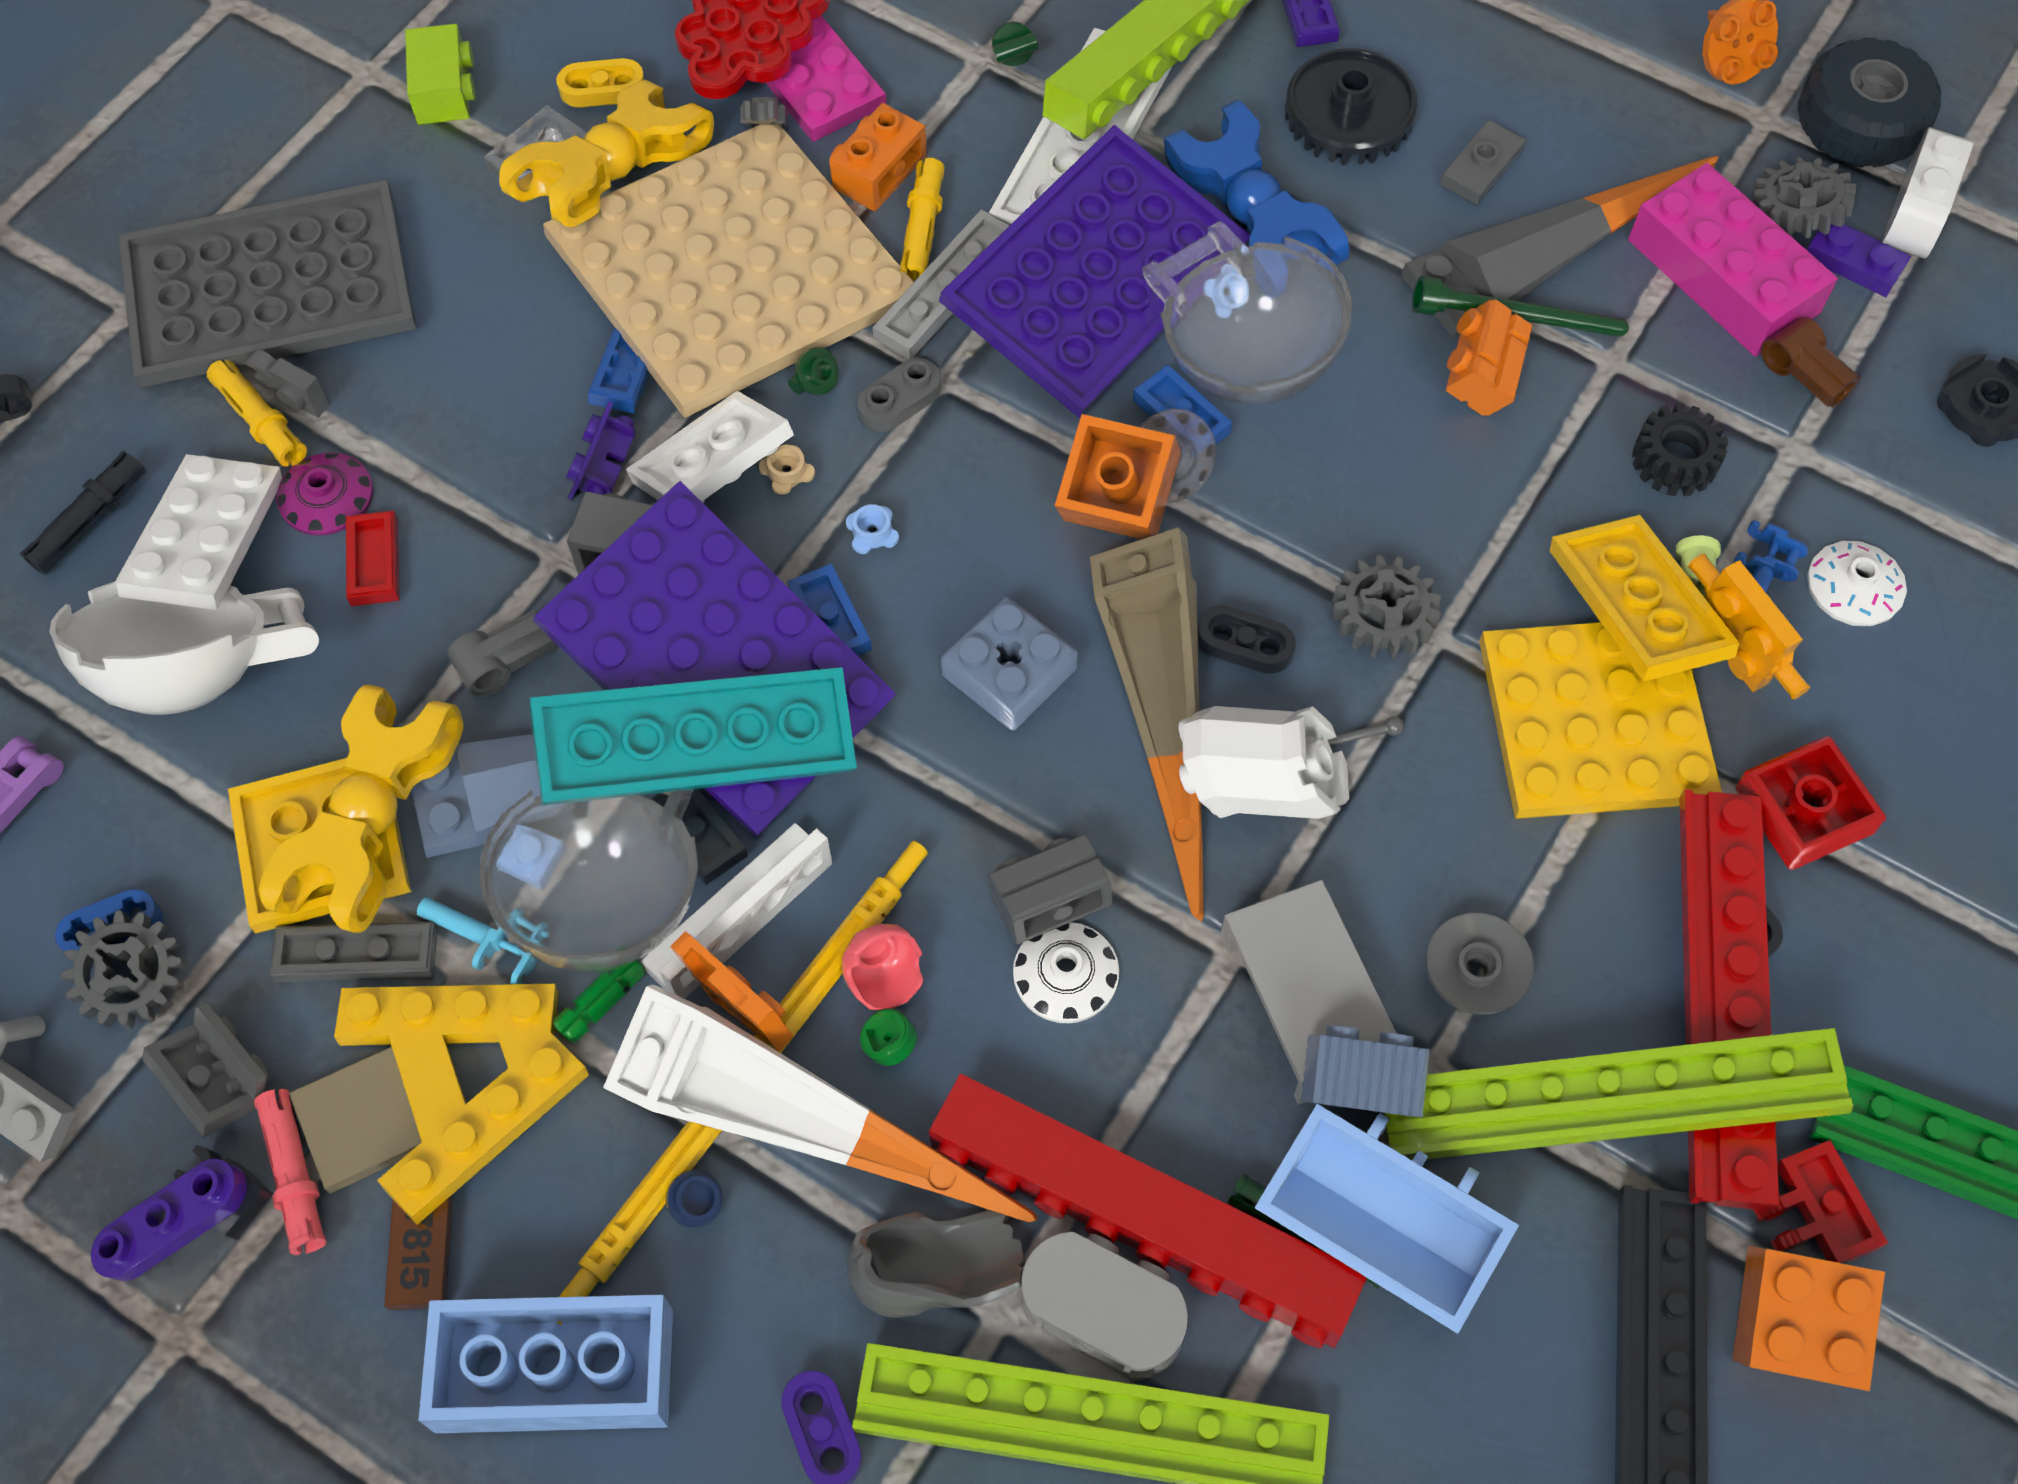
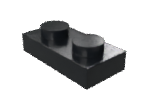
(715, 842)

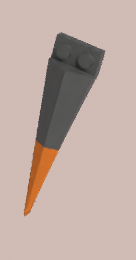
(1527, 251)

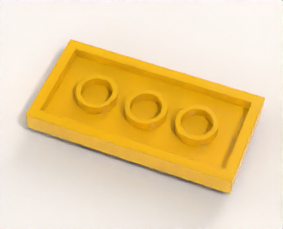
(1643, 598)

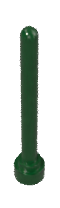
(1433, 297)

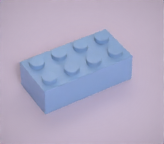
(520, 1370)

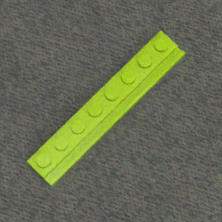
(1627, 1095)
(1085, 1421)

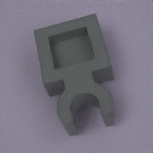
(764, 111)
(293, 385)

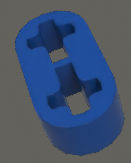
(105, 910)

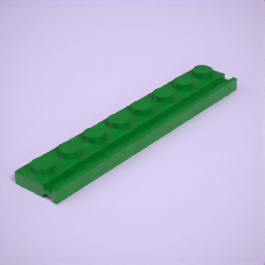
(1926, 1142)

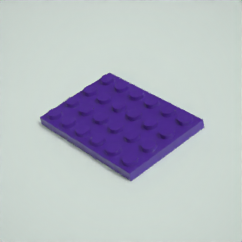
(1067, 276)
(694, 605)

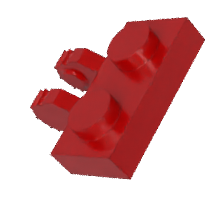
(1829, 1204)

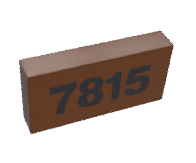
(418, 1258)

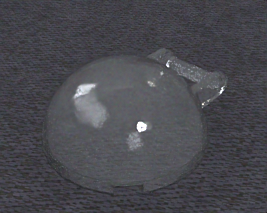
(1254, 317)
(589, 878)

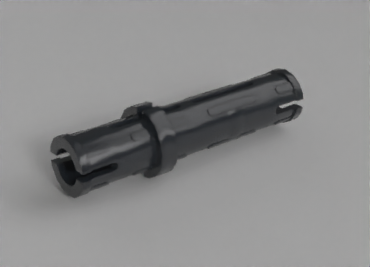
(76, 519)

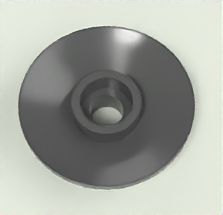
(1485, 942)

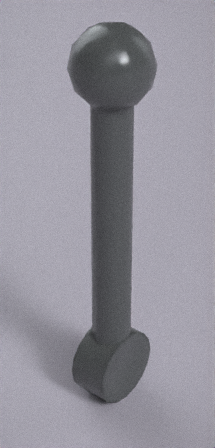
(1392, 726)

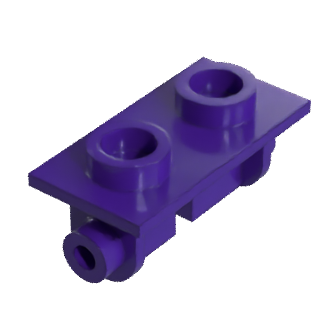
(608, 438)

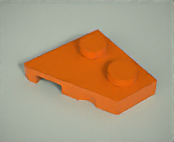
(734, 993)

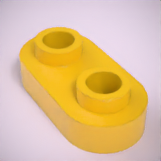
(597, 81)

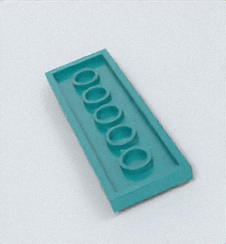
(691, 735)

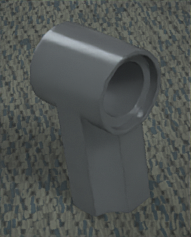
(489, 659)

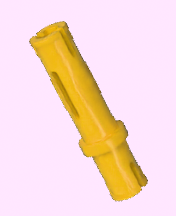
(924, 206)
(266, 424)

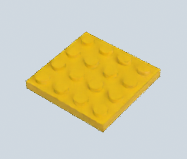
(1587, 729)

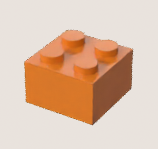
(1118, 477)
(1808, 1318)

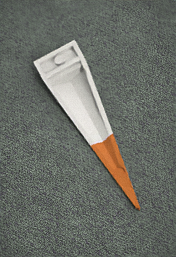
(717, 1075)

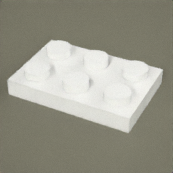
(712, 449)

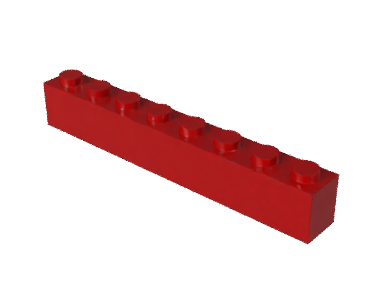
(1148, 1212)

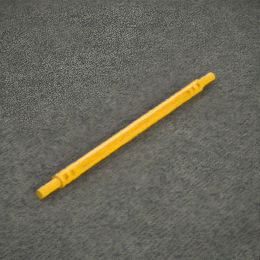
(696, 1138)

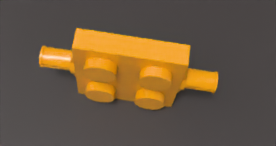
(1756, 622)

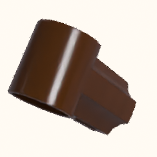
(1803, 353)

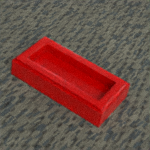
(372, 558)

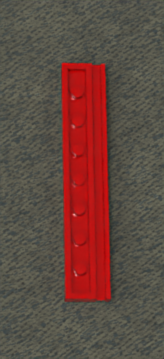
(1726, 981)

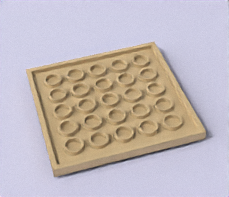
(730, 266)

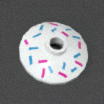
(1849, 596)

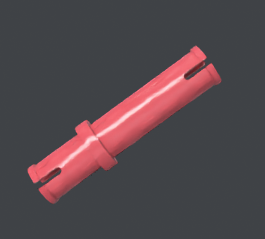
(294, 1191)

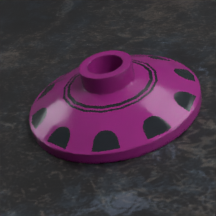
(324, 508)

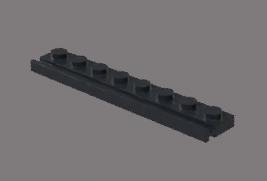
(1661, 1339)

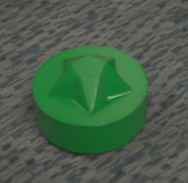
(888, 1037)

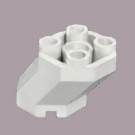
(1263, 762)

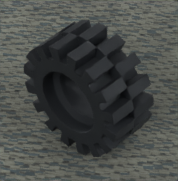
(1686, 429)

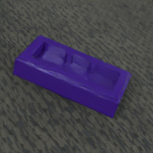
(1311, 21)

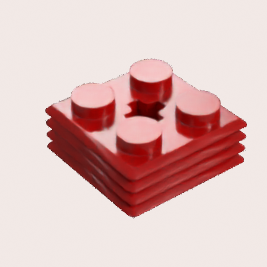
(1808, 775)

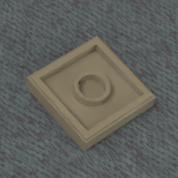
(357, 1120)

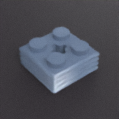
(1009, 690)

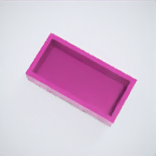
(1730, 257)

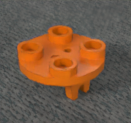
(1747, 55)

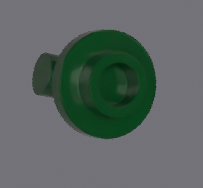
(1013, 43)
(815, 372)

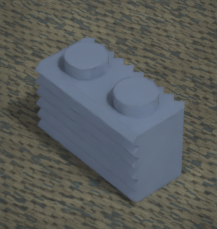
(1365, 1073)

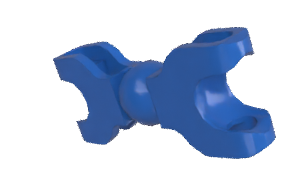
(1234, 174)

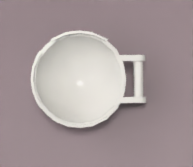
(173, 655)

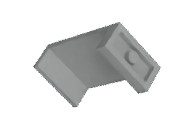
(1305, 970)

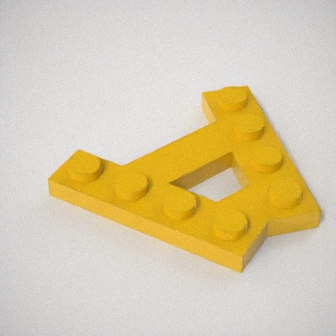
(456, 1134)

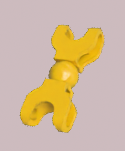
(581, 169)
(344, 845)

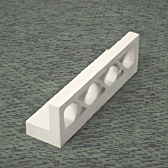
(743, 905)

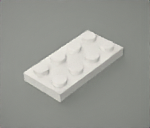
(199, 532)

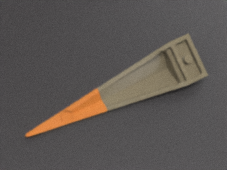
(1151, 624)

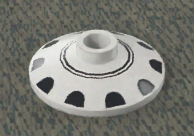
(1071, 994)

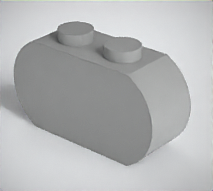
(1104, 1304)

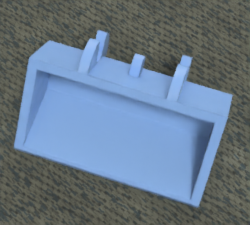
(1388, 1216)

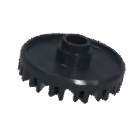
(1351, 104)

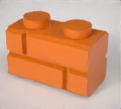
(1488, 357)

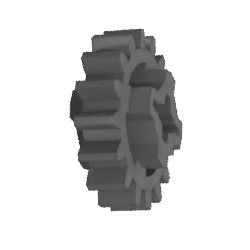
(1805, 196)
(1386, 606)
(108, 983)

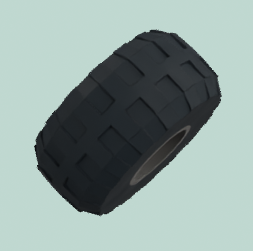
(1869, 102)

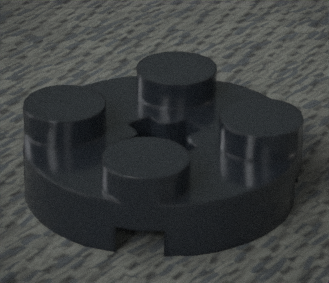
(1968, 409)

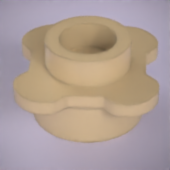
(786, 457)

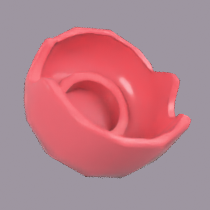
(882, 966)

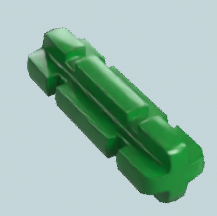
(596, 1000)

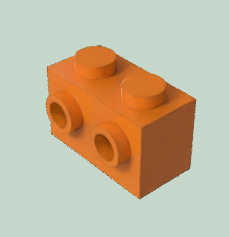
(878, 156)

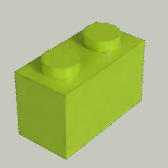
(438, 73)

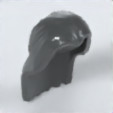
(934, 1263)

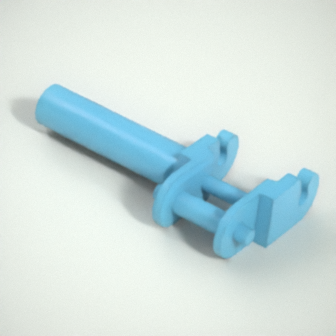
(478, 932)

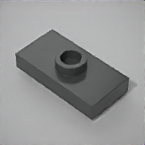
(1482, 162)

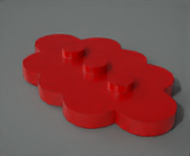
(743, 41)

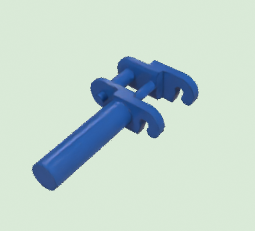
(1766, 568)

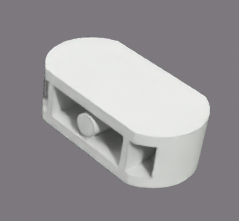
(1927, 192)

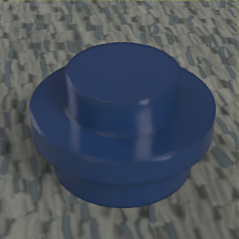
(694, 1198)

